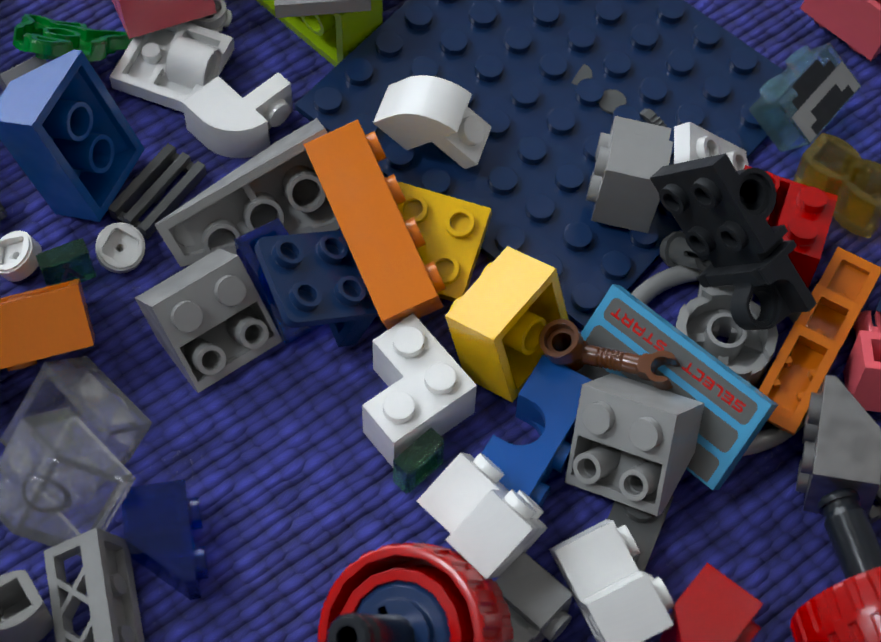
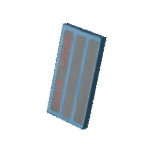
(732, 406)

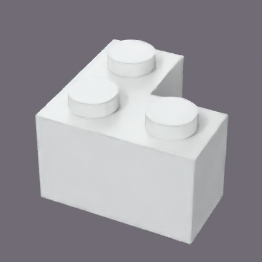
(422, 389)
(482, 515)
(609, 587)

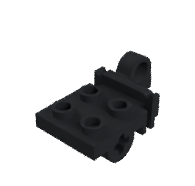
(727, 223)

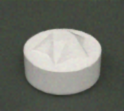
(120, 247)
(18, 255)

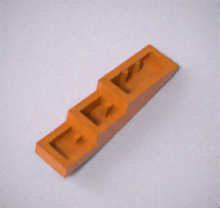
(818, 337)

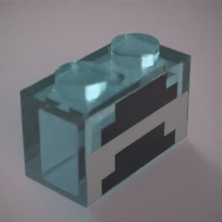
(804, 97)

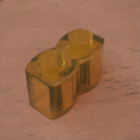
(840, 170)

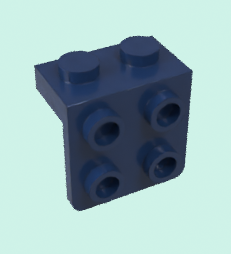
(317, 283)

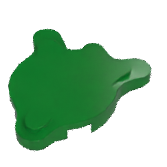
(55, 38)

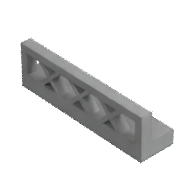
(109, 588)

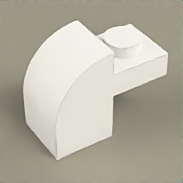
(433, 111)
(237, 124)

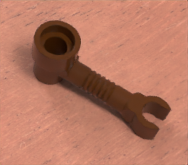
(565, 346)

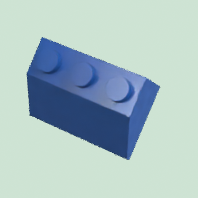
(69, 136)

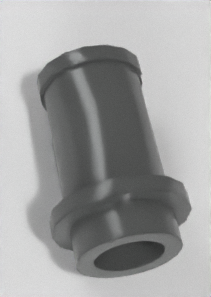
(677, 252)

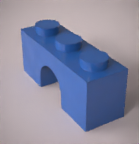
(551, 406)

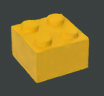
(501, 321)

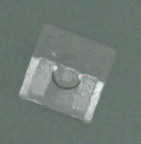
(92, 398)
(59, 479)

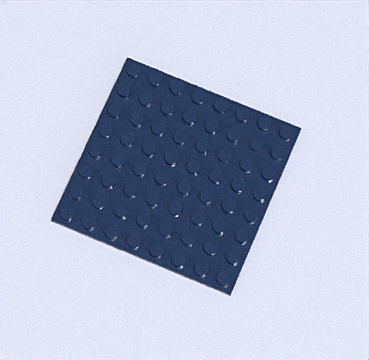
(544, 128)

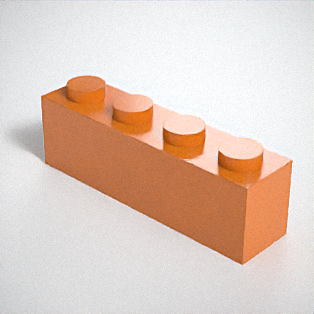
(373, 224)

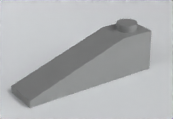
(266, 187)

